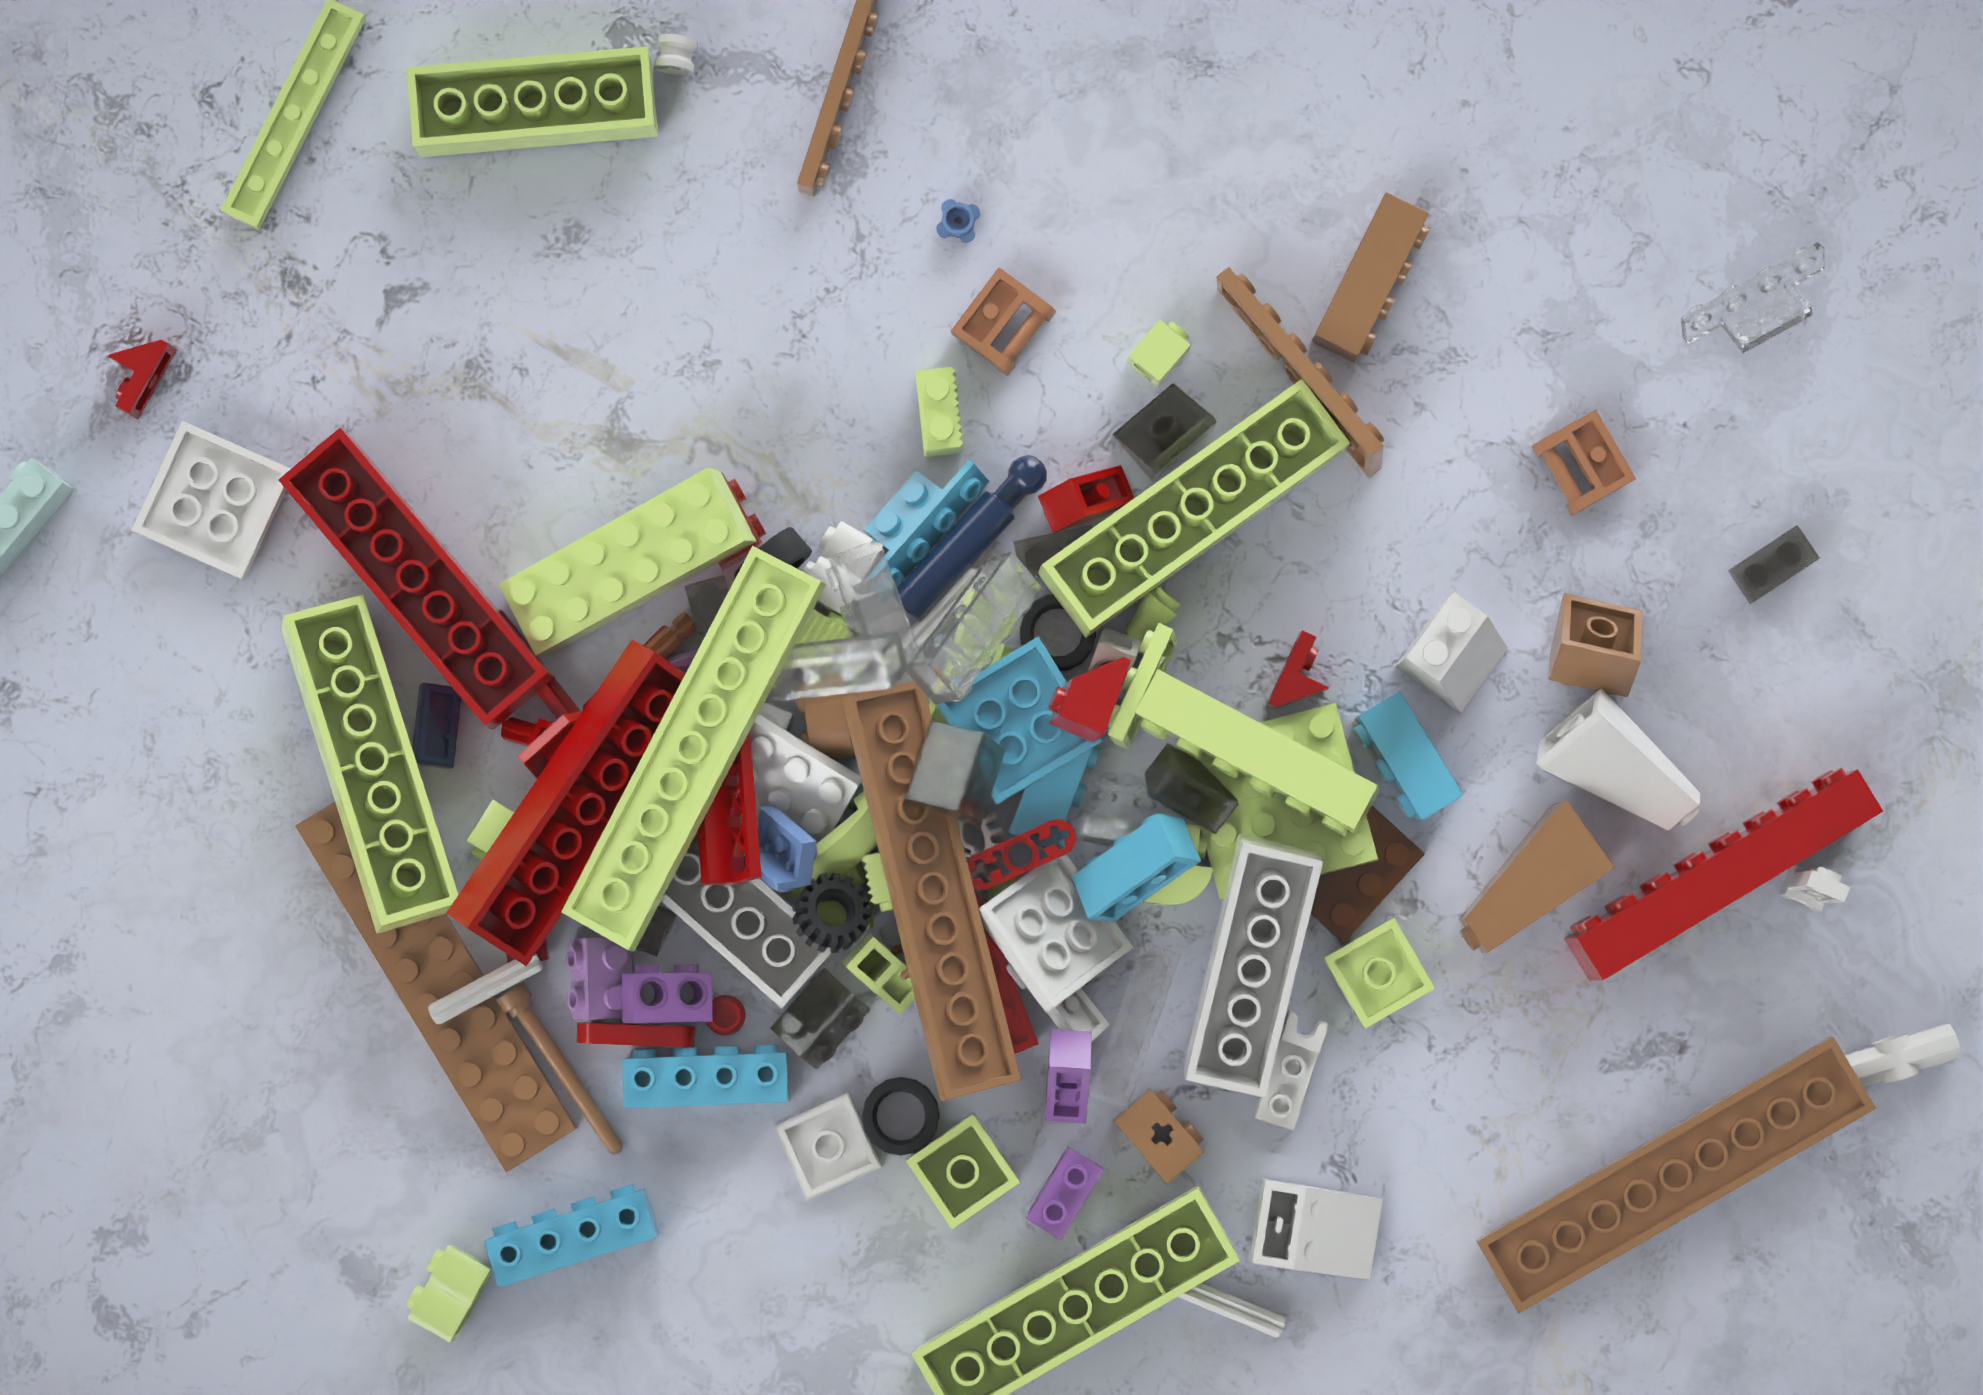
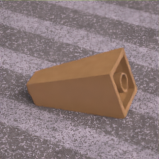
(1540, 874)

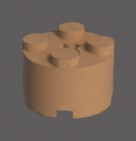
(827, 726)

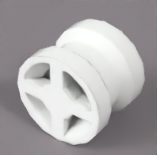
(676, 54)

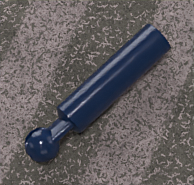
(969, 538)

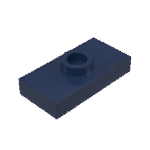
(436, 725)

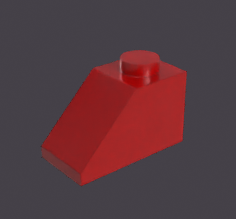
(1085, 498)
(1088, 700)

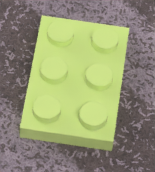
(1156, 652)

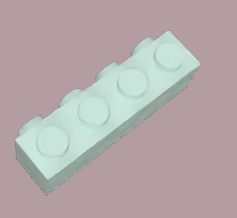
(27, 506)

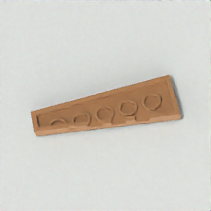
(1263, 322)

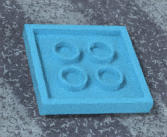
(1012, 709)

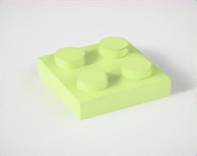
(1378, 973)

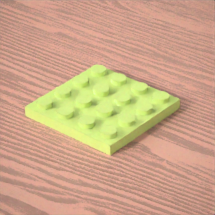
(1274, 821)

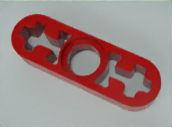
(1044, 833)
(635, 1034)

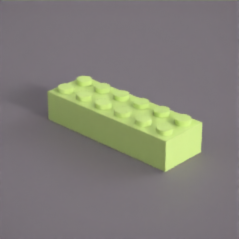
(532, 101)
(627, 562)
(1257, 752)

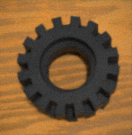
(842, 892)

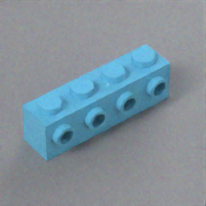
(705, 1079)
(570, 1237)

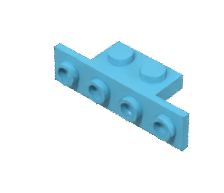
(921, 515)

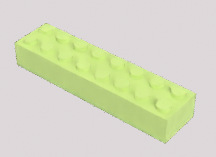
(1193, 508)
(369, 763)
(1080, 1301)

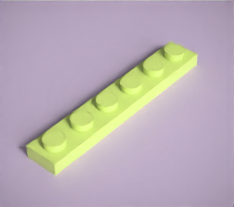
(293, 114)

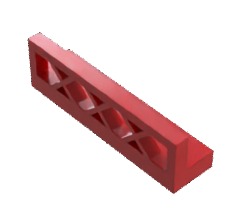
(721, 834)

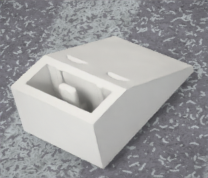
(1315, 1229)

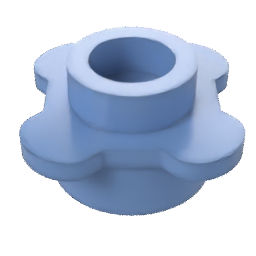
(953, 210)

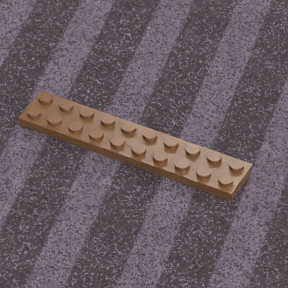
(931, 898)
(476, 1048)
(1676, 1174)

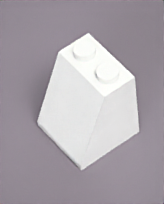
(1454, 652)

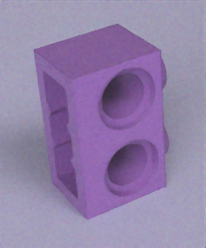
(667, 1002)
(1068, 1076)
(1064, 1193)

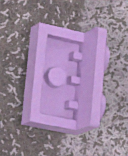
(596, 977)

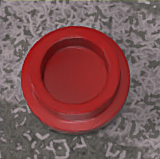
(727, 1015)

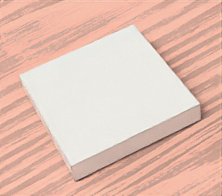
(828, 1146)

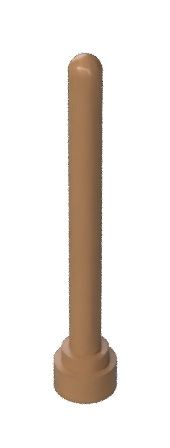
(518, 1004)

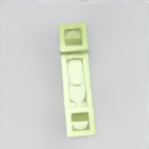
(843, 846)

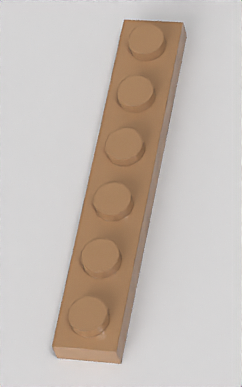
(838, 96)

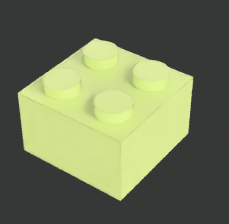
(962, 1171)

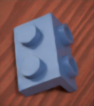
(785, 851)

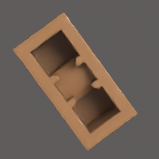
(1166, 1158)

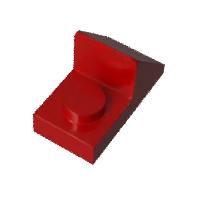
(148, 366)
(1291, 684)

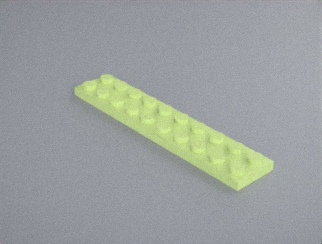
(693, 748)

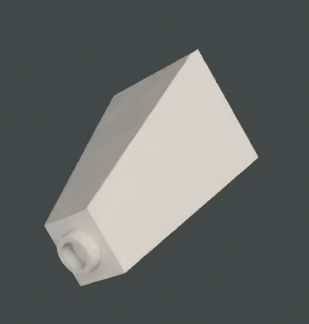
(1619, 763)

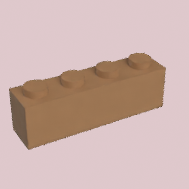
(1370, 277)

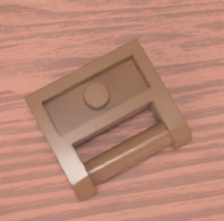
(993, 311)
(1595, 455)

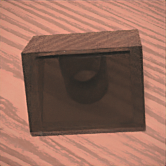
(1164, 431)
(955, 772)

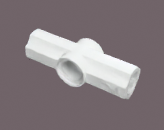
(1904, 1055)

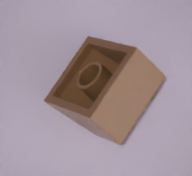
(1596, 645)

